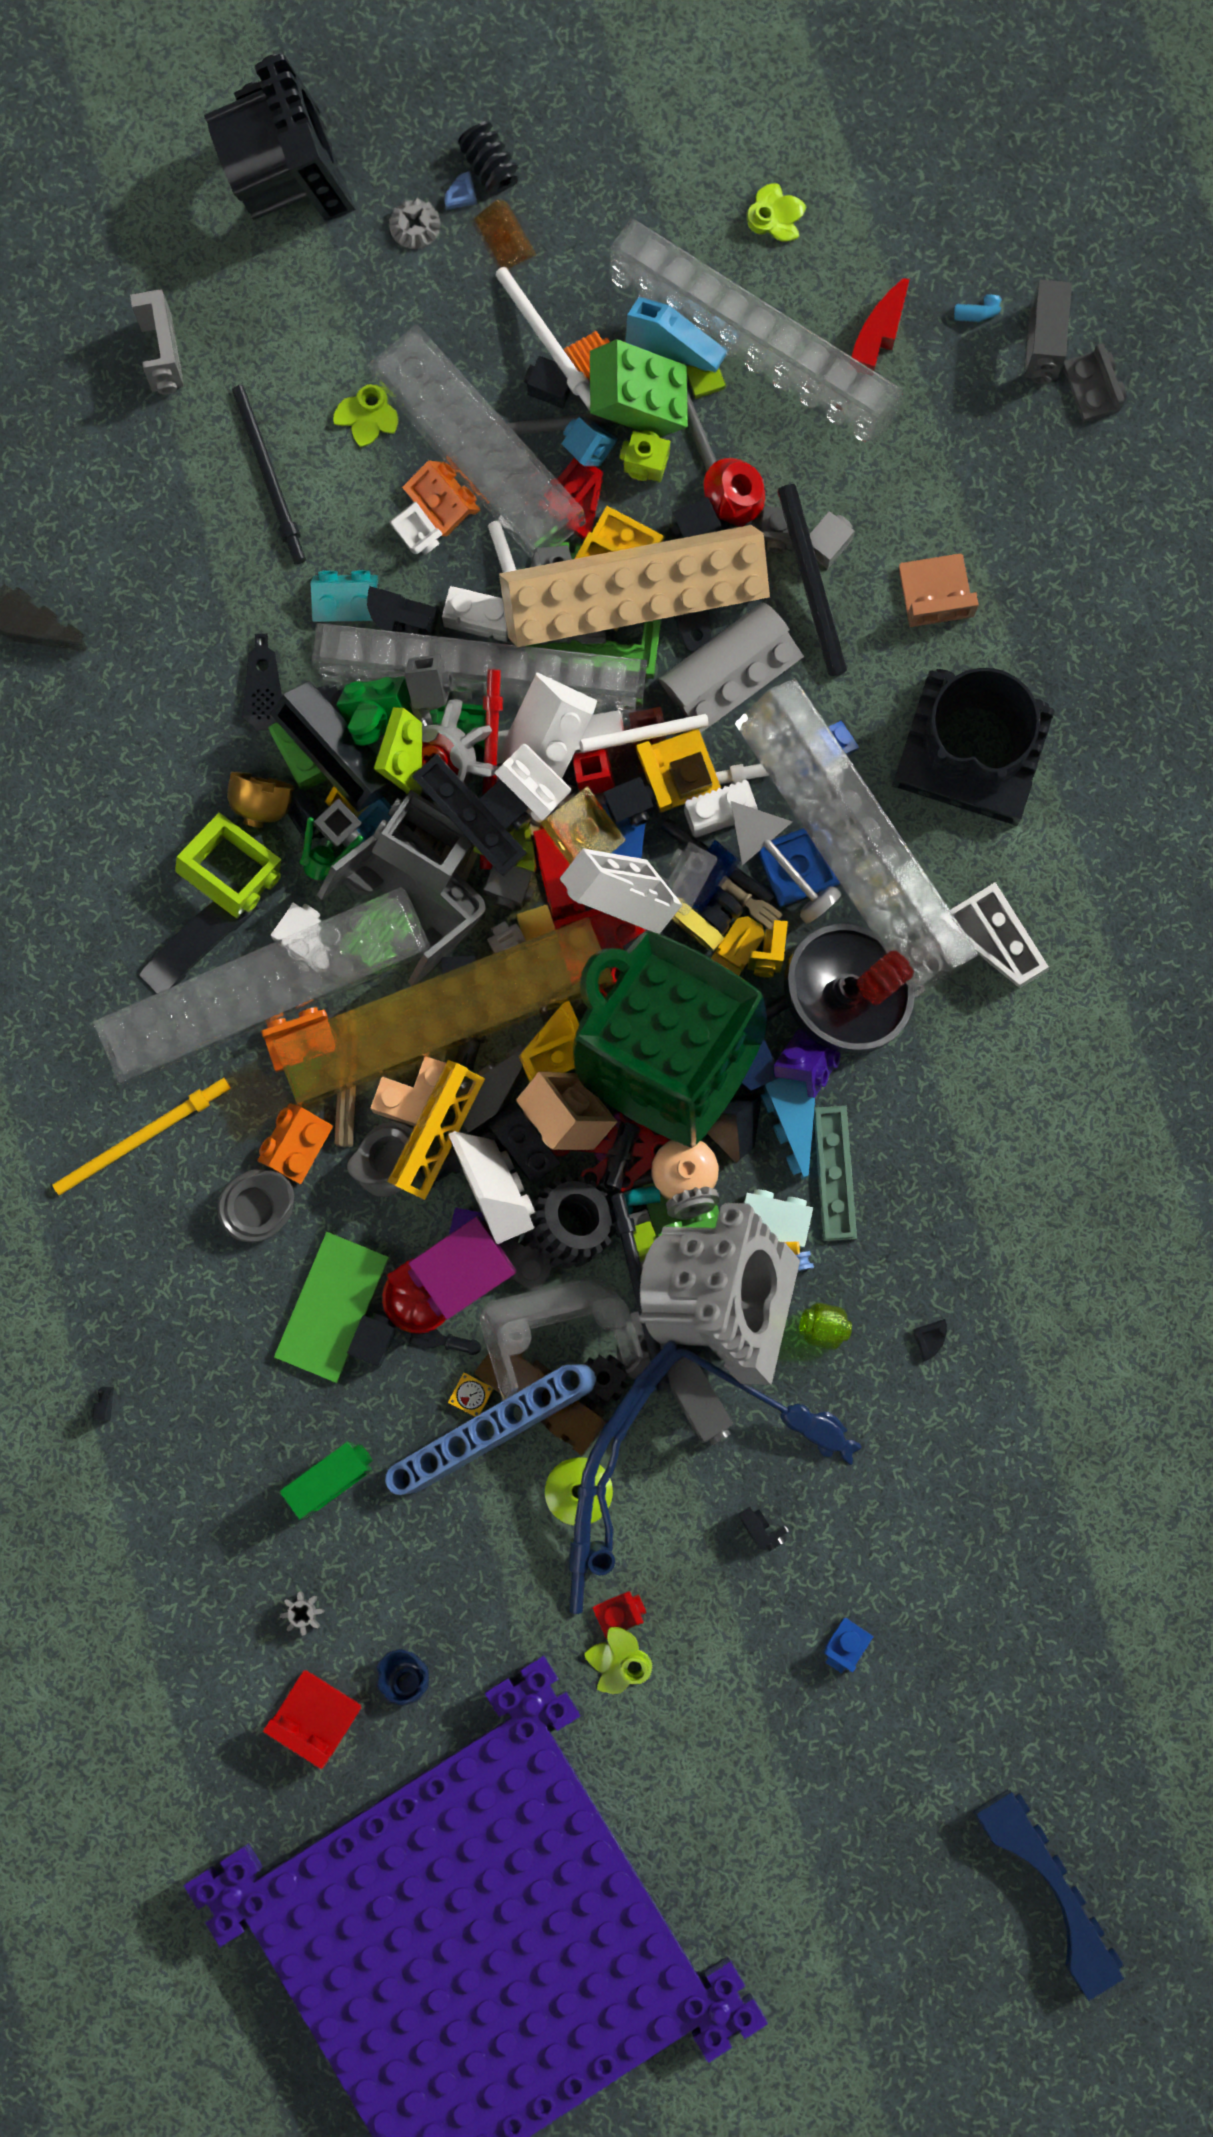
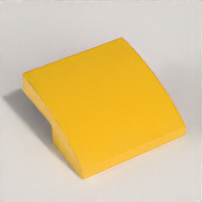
(617, 532)

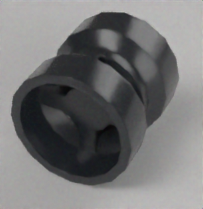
(721, 911)

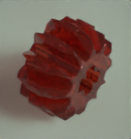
(885, 977)

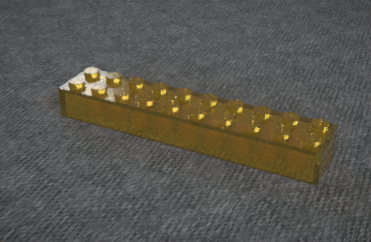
(438, 1013)

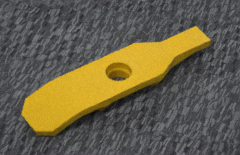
(736, 946)

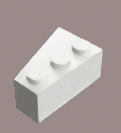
(621, 888)

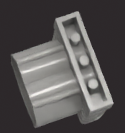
(722, 1290)

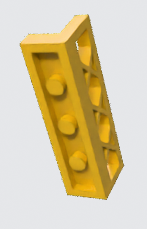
(429, 1126)

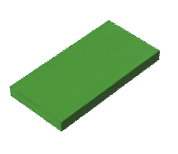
(331, 1307)

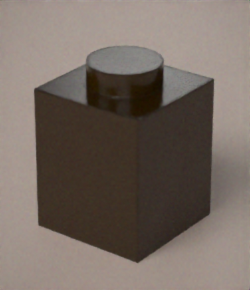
(690, 775)

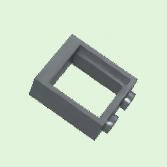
(1048, 331)
(435, 822)
(699, 1401)

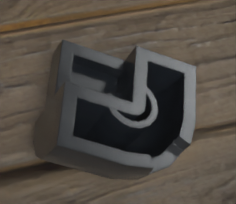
(400, 614)

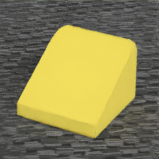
(535, 922)

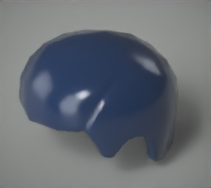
(412, 1687)

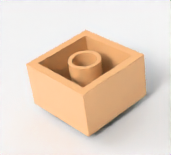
(565, 1112)

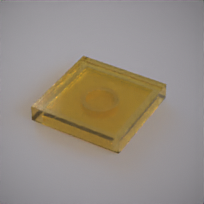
(582, 825)

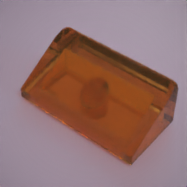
(504, 234)

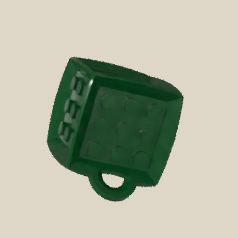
(667, 1036)

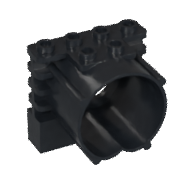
(278, 145)
(965, 782)

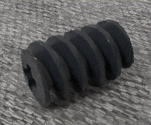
(487, 158)

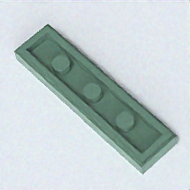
(834, 1173)

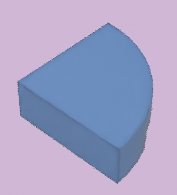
(460, 192)

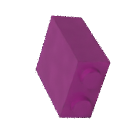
(461, 1268)

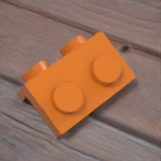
(294, 1142)

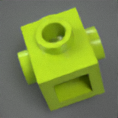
(645, 456)

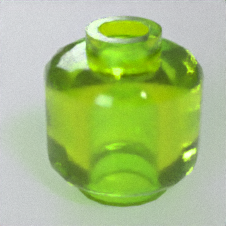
(825, 1326)

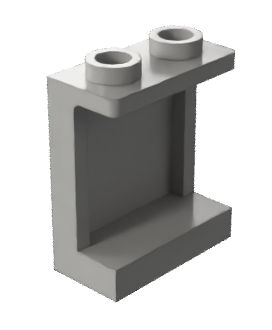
(154, 314)

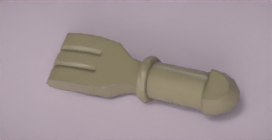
(759, 909)

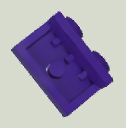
(807, 1062)

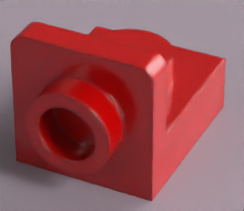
(620, 1612)

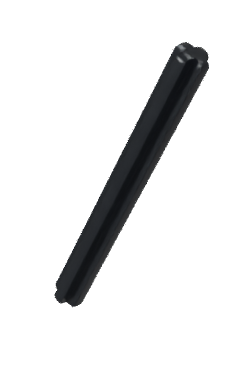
(812, 579)

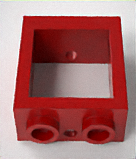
(552, 867)

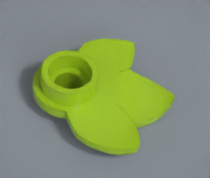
(780, 213)
(365, 419)
(613, 1661)

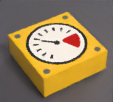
(470, 1395)

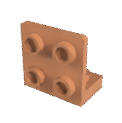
(937, 590)

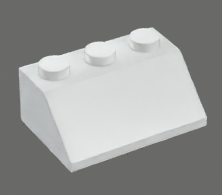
(549, 723)
(494, 1186)

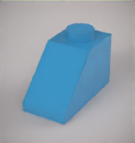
(588, 441)

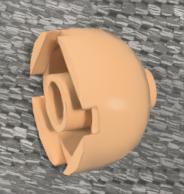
(683, 1168)

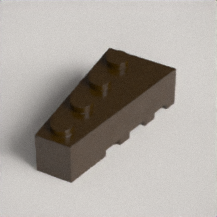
(574, 1424)

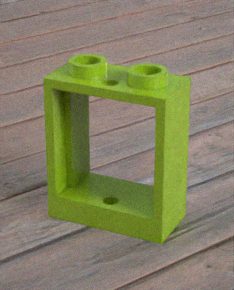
(204, 843)

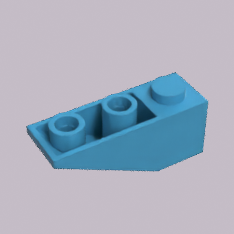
(671, 335)
(796, 1113)

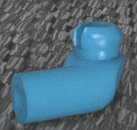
(978, 313)

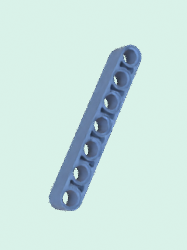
(504, 1426)

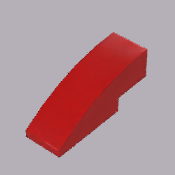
(881, 326)

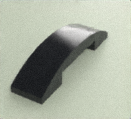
(191, 945)

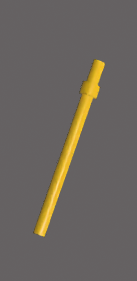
(197, 1101)

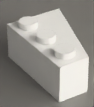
(1000, 936)

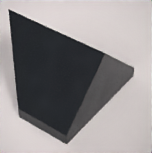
(737, 1126)

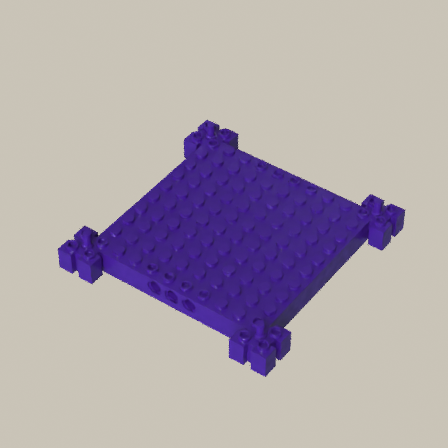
(478, 1940)

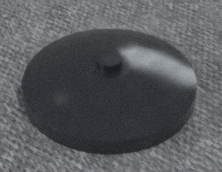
(825, 995)

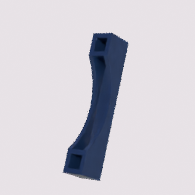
(1086, 1956)

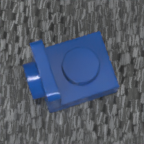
(846, 1646)

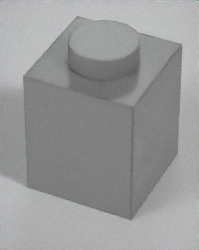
(831, 538)

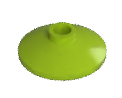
(559, 1490)

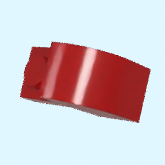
(594, 771)

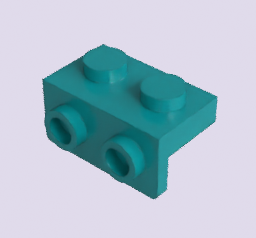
(341, 596)

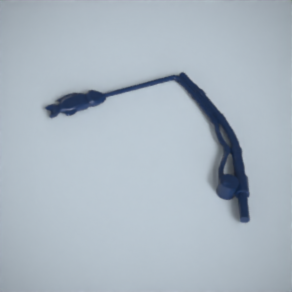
(820, 1428)

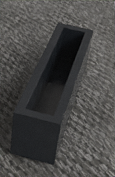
(330, 745)

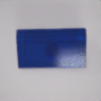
(721, 871)

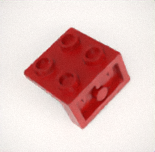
(313, 1719)

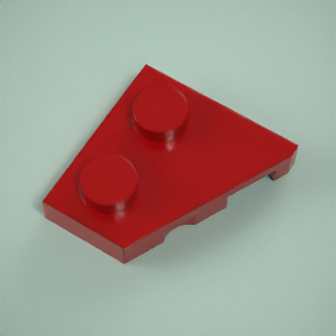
(584, 486)

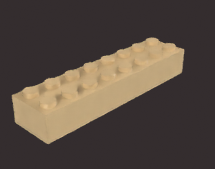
(634, 585)

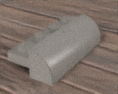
(732, 665)

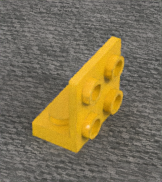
(656, 761)

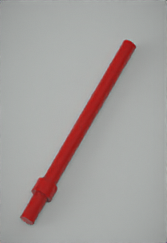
(492, 704)

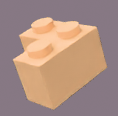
(407, 1102)

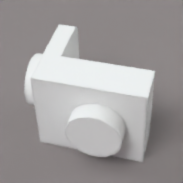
(416, 529)

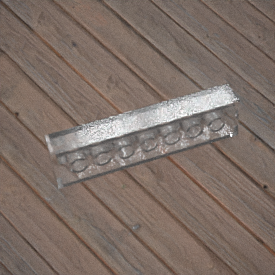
(476, 442)

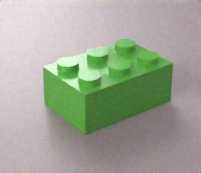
(638, 388)

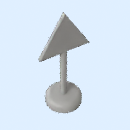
(755, 831)

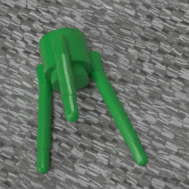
(320, 859)

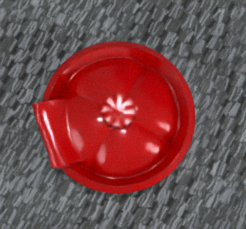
(734, 491)
(408, 1304)

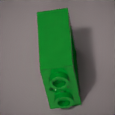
(327, 1479)

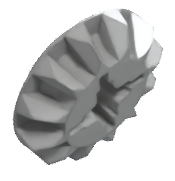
(416, 236)
(692, 1203)

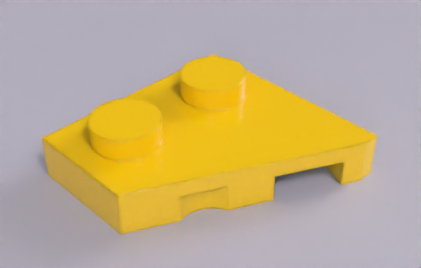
(553, 1045)

